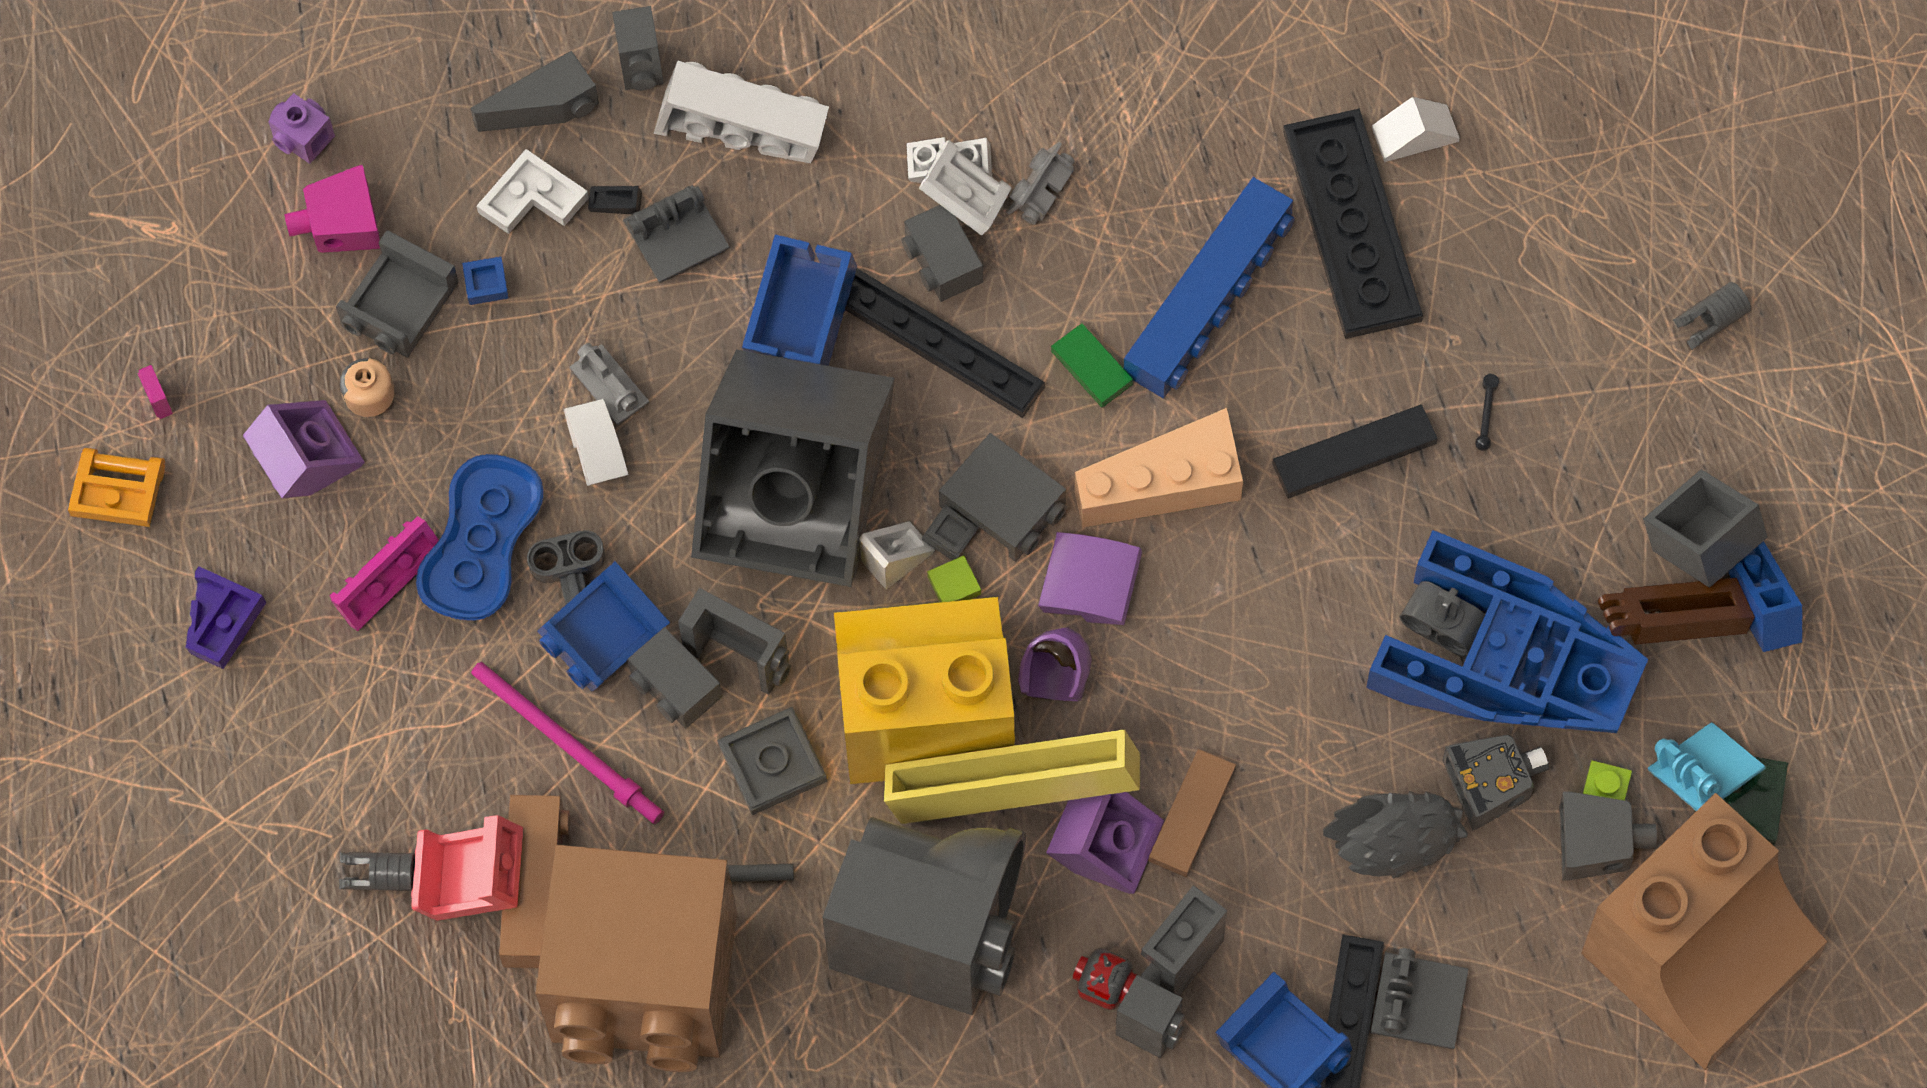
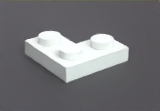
(527, 185)

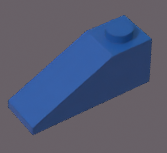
(1770, 599)

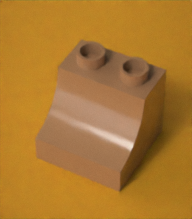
(1704, 932)

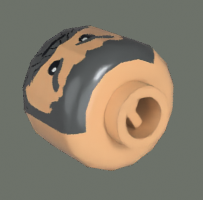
(367, 387)

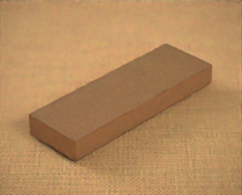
(1192, 813)

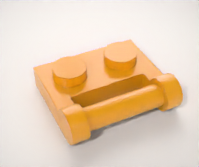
(116, 498)

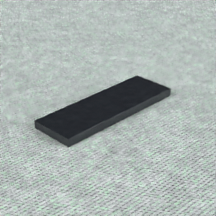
(1352, 223)

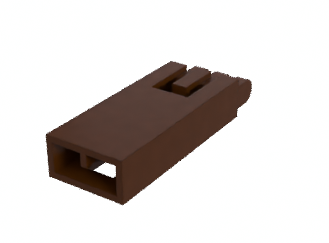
(1684, 610)

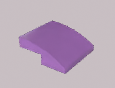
(1090, 578)

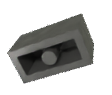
(638, 48)
(943, 253)
(673, 679)
(1150, 1017)

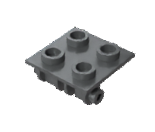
(676, 233)
(1419, 1000)

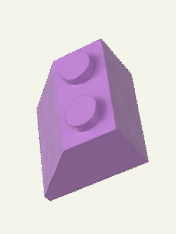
(302, 447)
(1106, 839)

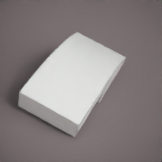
(922, 155)
(596, 442)

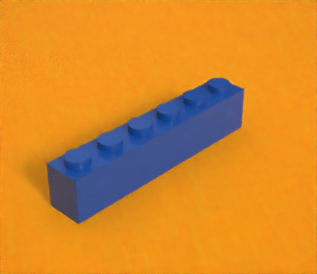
(1209, 287)

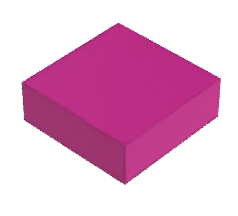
(154, 392)

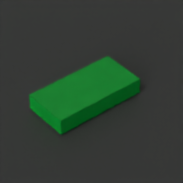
(1091, 365)

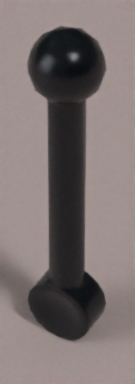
(1490, 384)

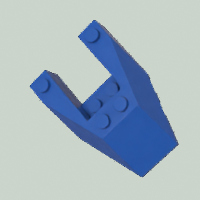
(1532, 658)

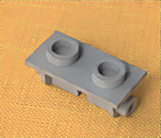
(1048, 170)
(608, 382)

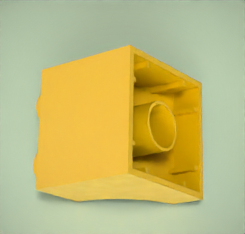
(922, 683)

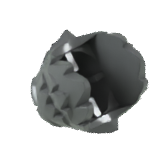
(1395, 832)

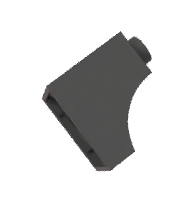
(790, 466)

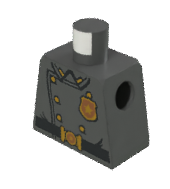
(1492, 776)

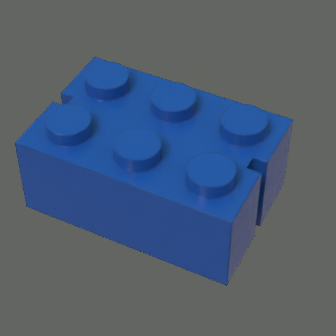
(800, 301)

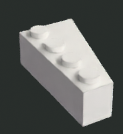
(740, 113)

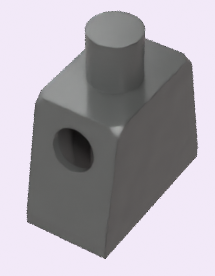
(1599, 835)

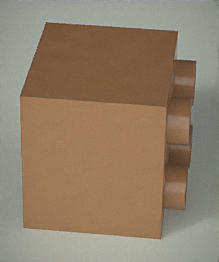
(636, 955)

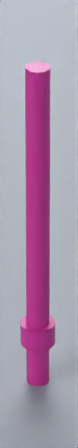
(625, 790)

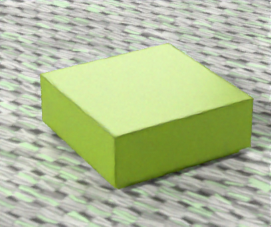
(954, 581)

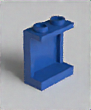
(601, 627)
(1283, 1039)

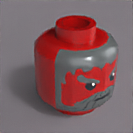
(1104, 978)

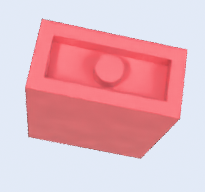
(467, 870)

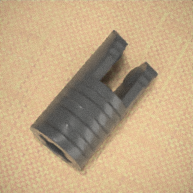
(1716, 311)
(386, 871)

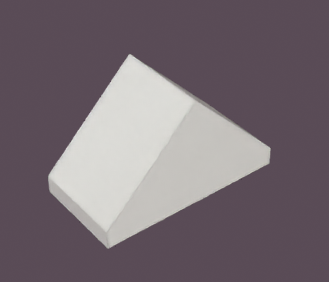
(1414, 128)
(893, 552)

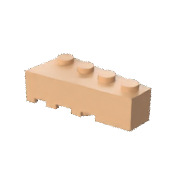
(1164, 475)

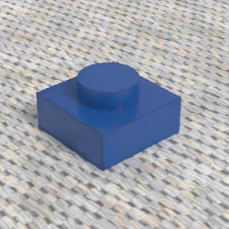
(485, 280)

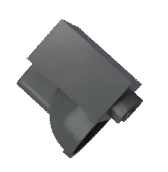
(926, 912)

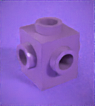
(300, 127)

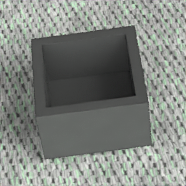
(1705, 528)

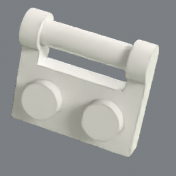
(964, 188)

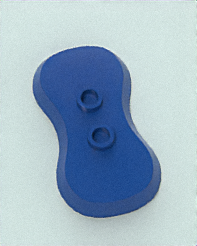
(471, 563)

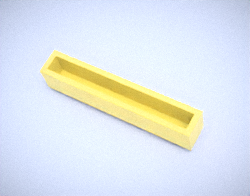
(1012, 777)

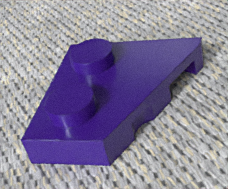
(220, 617)

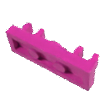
(384, 574)

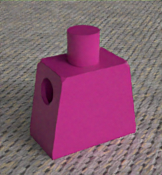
(338, 213)

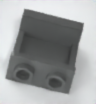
(398, 296)
(1005, 496)
(716, 619)
(1185, 941)

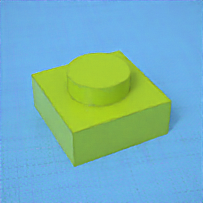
(1607, 781)

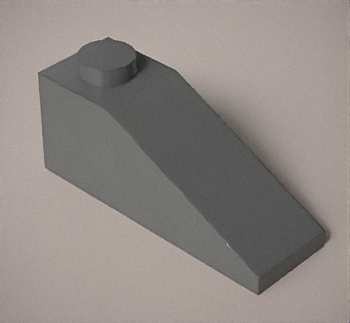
(541, 98)

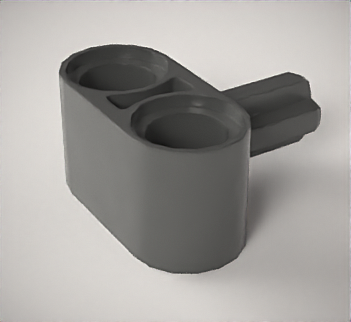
(569, 568)
(1442, 617)

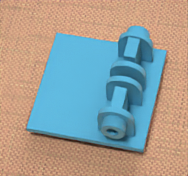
(1704, 765)

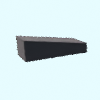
(615, 199)

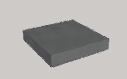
(772, 760)

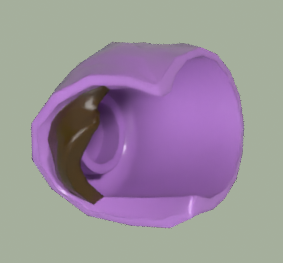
(1055, 666)

